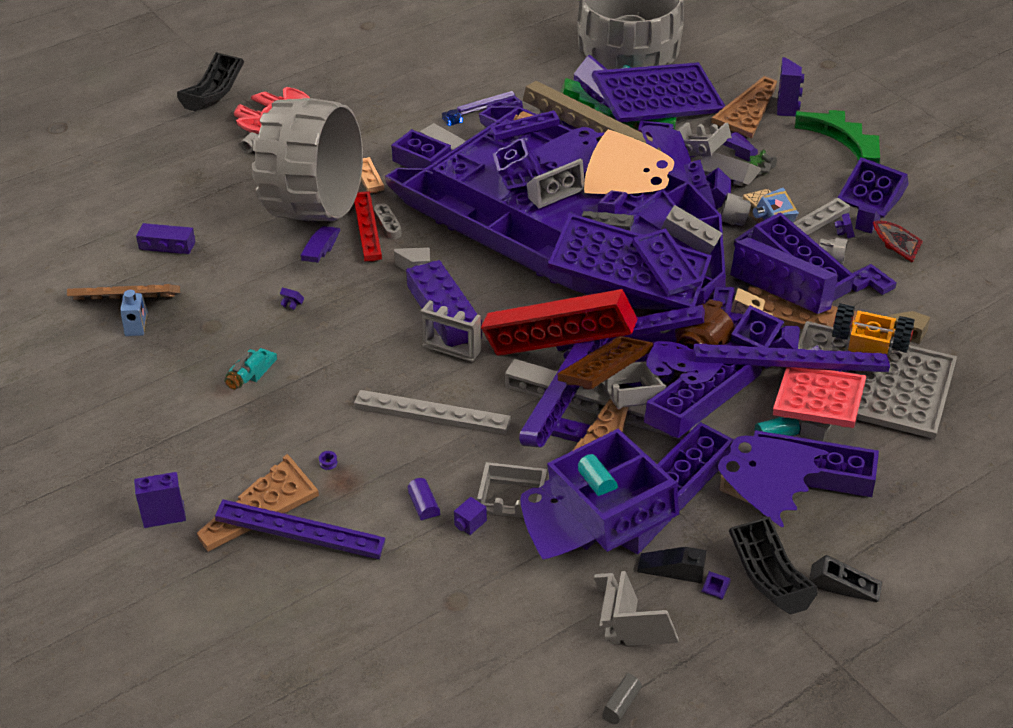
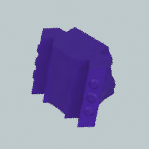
(517, 164)

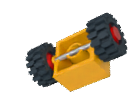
(871, 331)

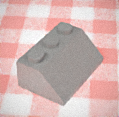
(735, 169)
(556, 184)

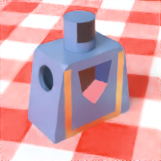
(774, 203)
(133, 304)

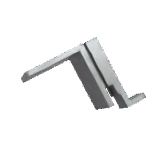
(624, 622)

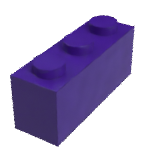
(165, 238)

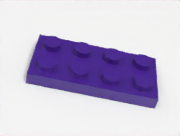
(666, 261)

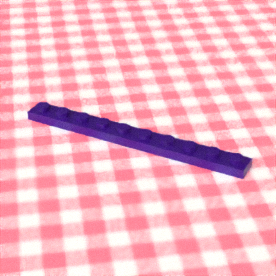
(791, 358)

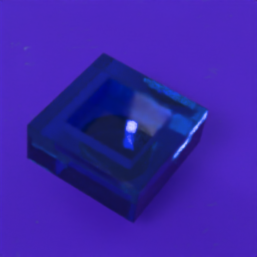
(452, 117)

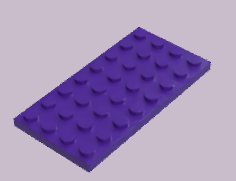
(658, 91)
(610, 259)

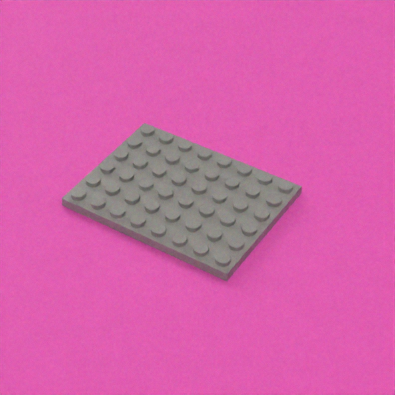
(905, 397)

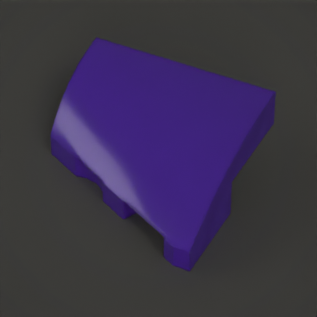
(743, 147)

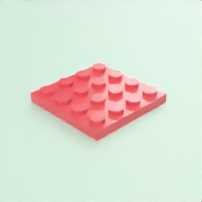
(820, 396)

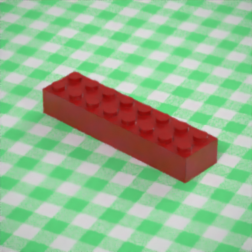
(560, 322)

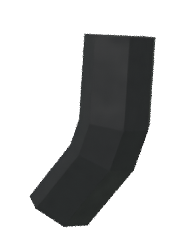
(214, 84)
(770, 567)

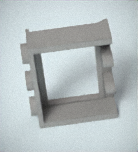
(702, 143)
(434, 342)
(633, 396)
(509, 475)

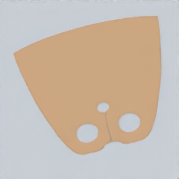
(620, 163)

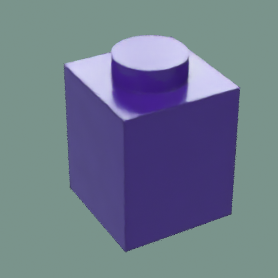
(470, 516)

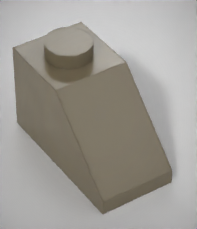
(920, 325)

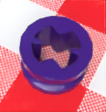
(328, 455)

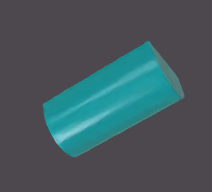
(780, 425)
(596, 475)

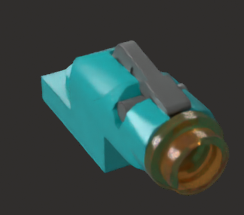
(249, 367)

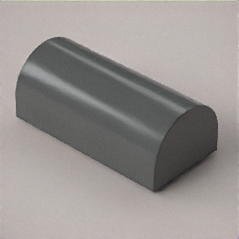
(621, 699)

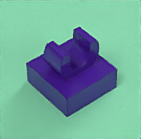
(846, 226)
(291, 296)

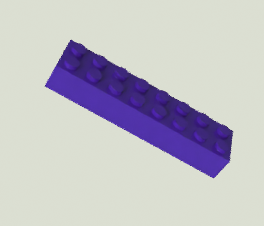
(685, 405)
(691, 466)

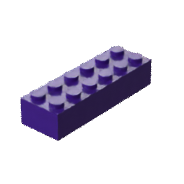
(787, 237)
(784, 275)
(435, 284)
(842, 470)

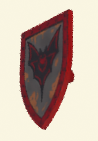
(898, 239)

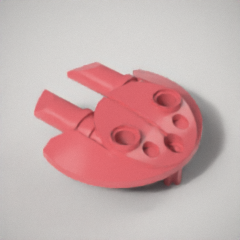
(250, 119)

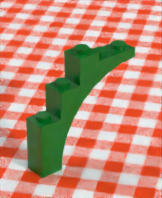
(575, 91)
(848, 133)

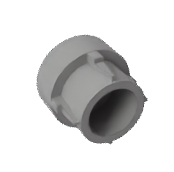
(734, 209)
(835, 248)

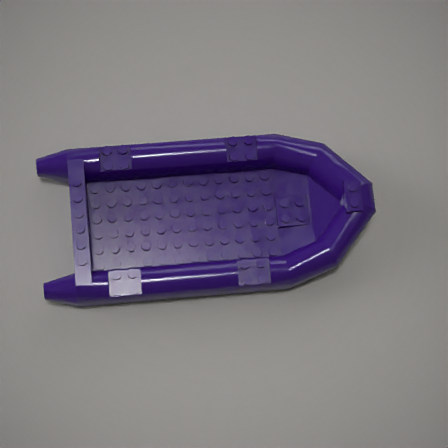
(472, 199)

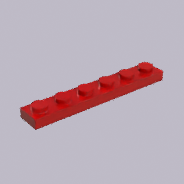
(367, 227)

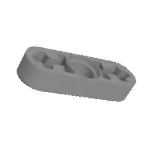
(387, 226)

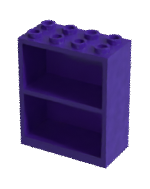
(641, 502)

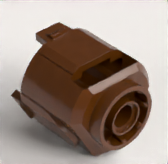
(714, 331)

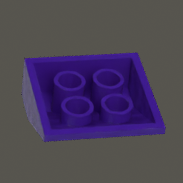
(874, 187)

